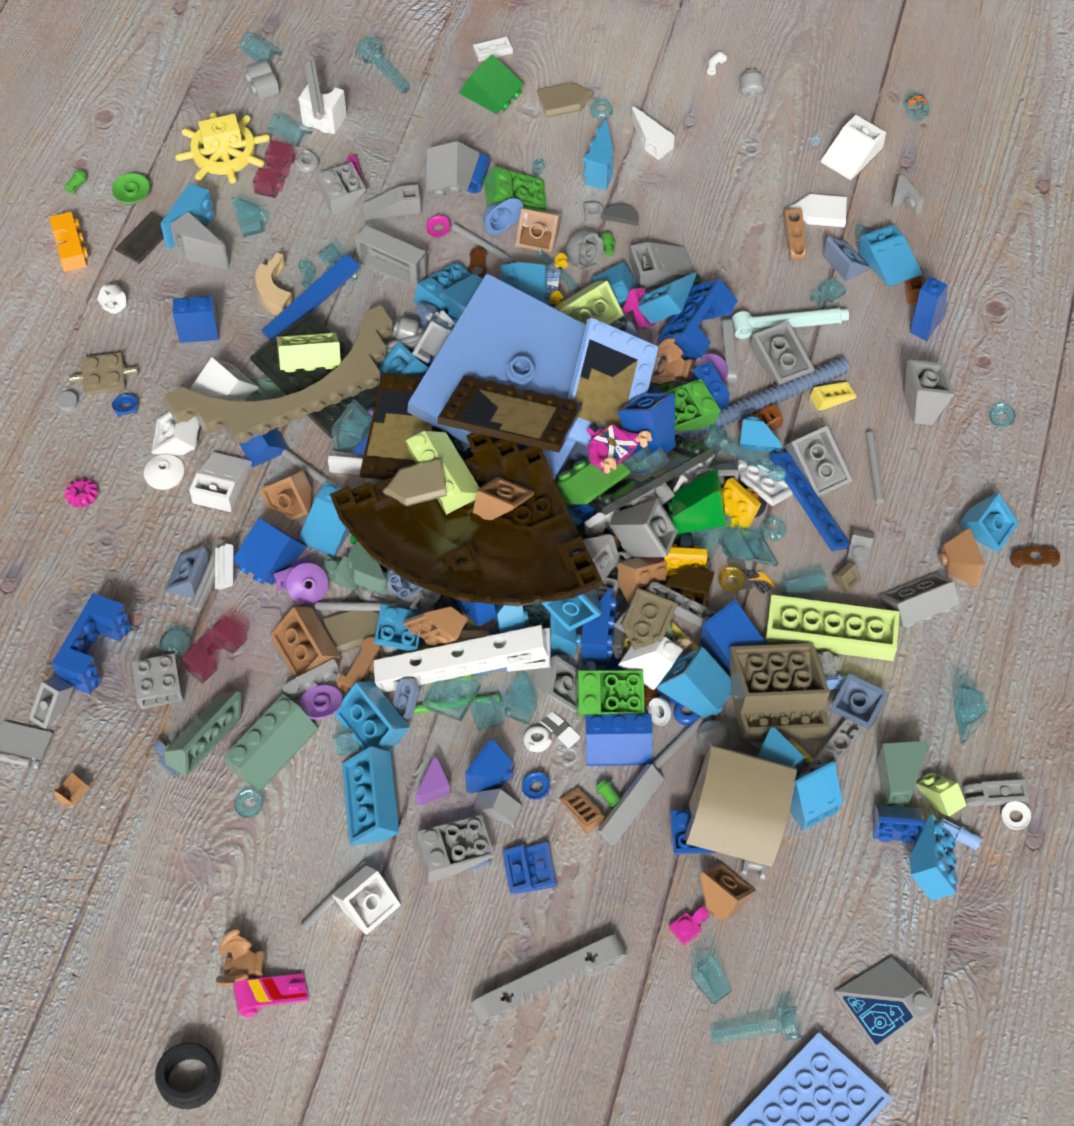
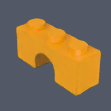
(71, 252)

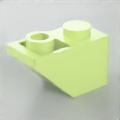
(942, 793)

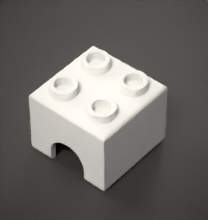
(333, 107)

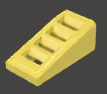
(822, 401)

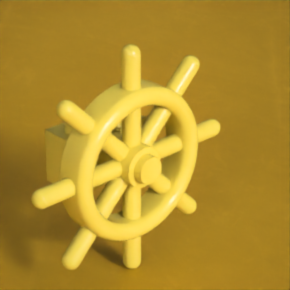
(221, 139)

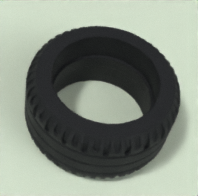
(176, 1055)

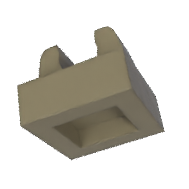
(847, 577)

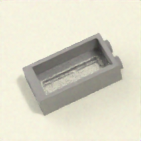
(391, 256)

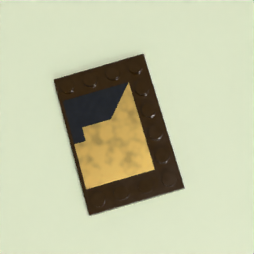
(510, 413)
(391, 427)

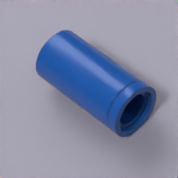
(479, 173)

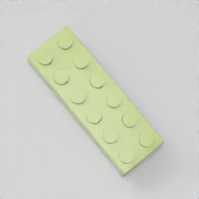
(833, 627)

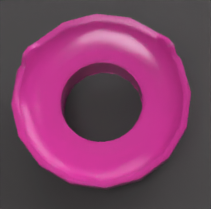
(436, 220)

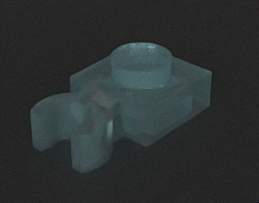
(830, 291)

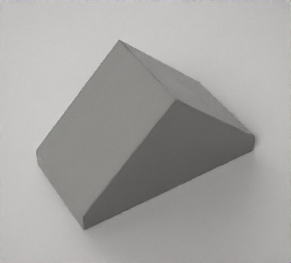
(497, 806)

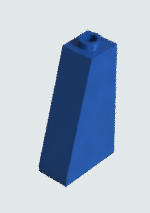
(929, 308)

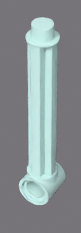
(746, 324)

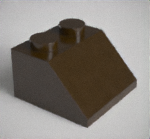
(693, 584)

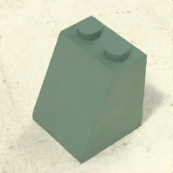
(899, 770)

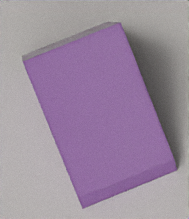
(433, 785)

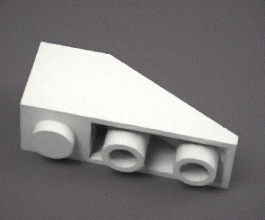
(653, 136)

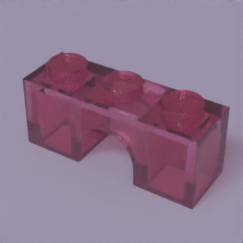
(270, 181)
(224, 635)

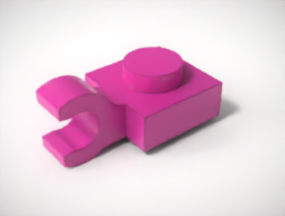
(688, 927)

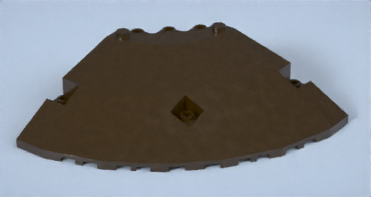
(508, 560)

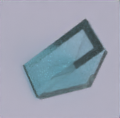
(710, 979)

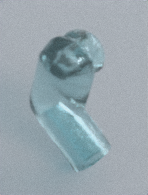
(537, 167)
(308, 272)

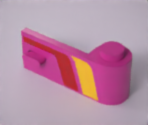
(267, 991)

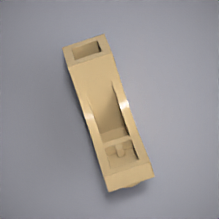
(271, 296)

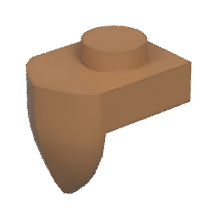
(71, 790)

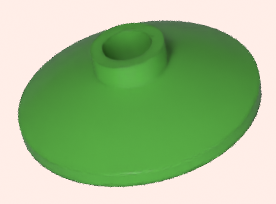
(130, 188)

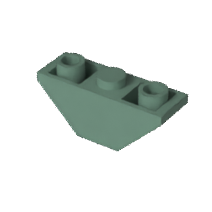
(365, 570)

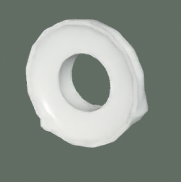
(653, 709)
(537, 746)
(1016, 806)

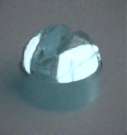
(778, 473)

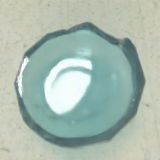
(175, 642)

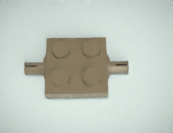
(103, 374)

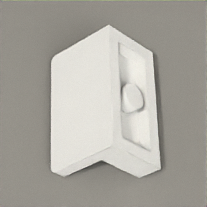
(344, 463)

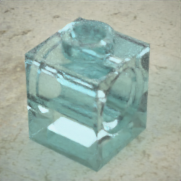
(487, 712)

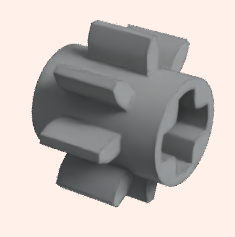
(828, 664)

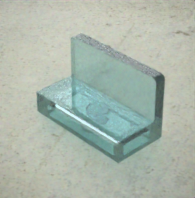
(258, 47)
(288, 129)

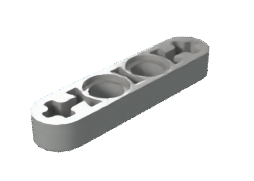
(729, 350)
(701, 612)
(834, 751)

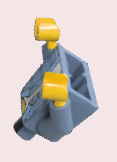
(554, 279)

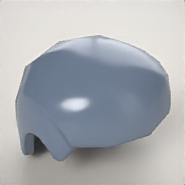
(423, 311)

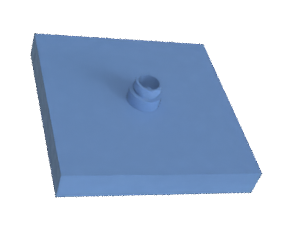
(507, 341)

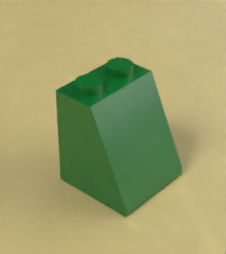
(492, 86)
(699, 505)

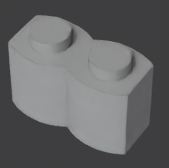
(261, 80)

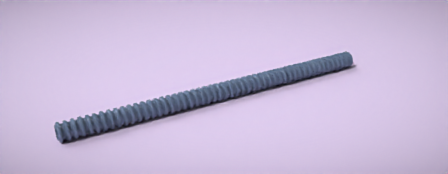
(773, 395)

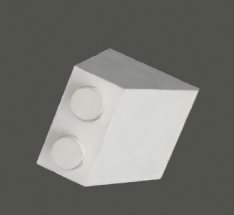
(223, 381)

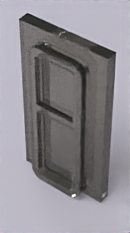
(142, 238)

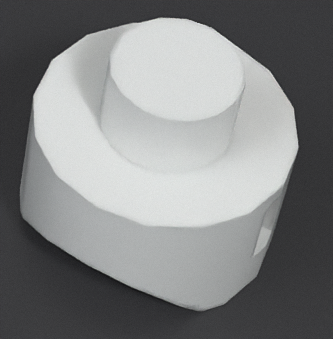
(110, 294)

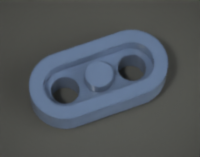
(406, 696)

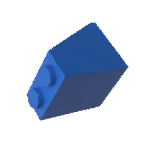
(196, 318)
(651, 414)
(267, 552)
(728, 629)

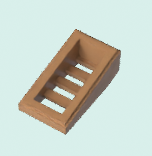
(592, 823)

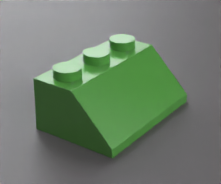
(587, 481)

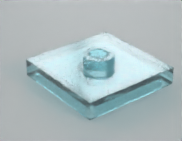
(452, 696)

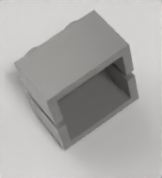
(432, 339)

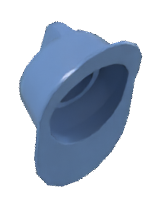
(502, 216)

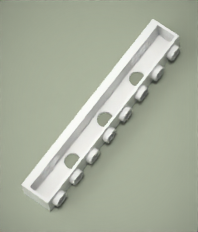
(462, 658)

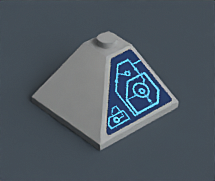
(886, 1002)

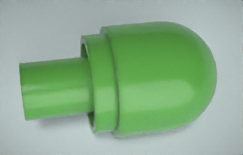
(608, 243)

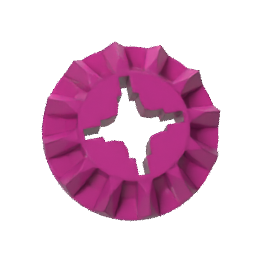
(81, 500)

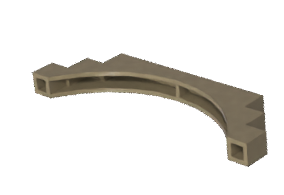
(254, 418)

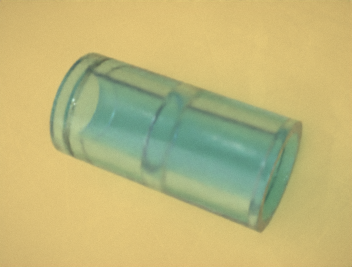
(804, 584)

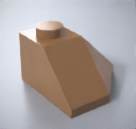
(289, 495)

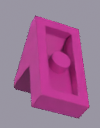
(631, 306)

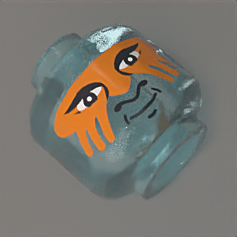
(917, 107)

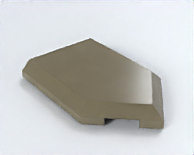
(563, 98)
(418, 483)
(647, 618)
(350, 628)

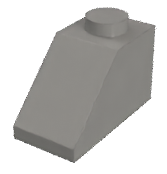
(50, 701)

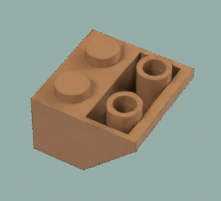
(640, 574)
(437, 626)

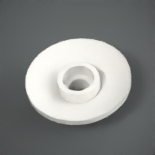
(167, 477)

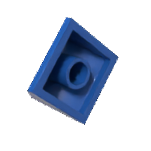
(264, 447)

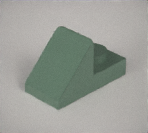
(338, 572)

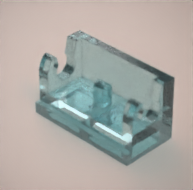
(330, 256)

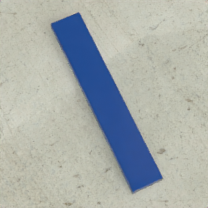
(313, 296)
(811, 503)

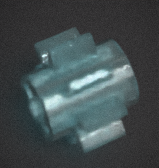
(537, 614)

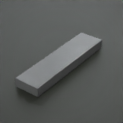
(630, 804)

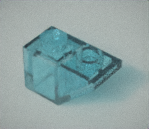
(522, 701)

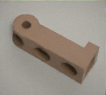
(795, 234)
(362, 666)

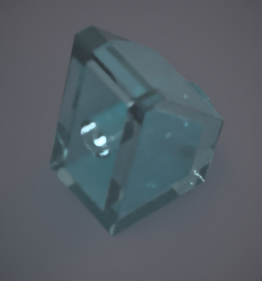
(248, 217)

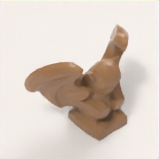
(674, 366)
(243, 962)

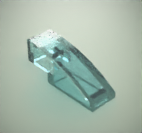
(645, 462)

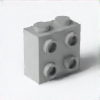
(157, 681)

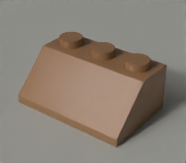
(303, 641)

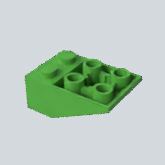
(506, 184)
(694, 406)
(609, 692)

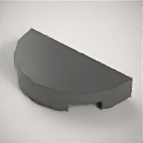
(621, 213)

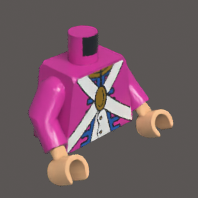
(613, 446)

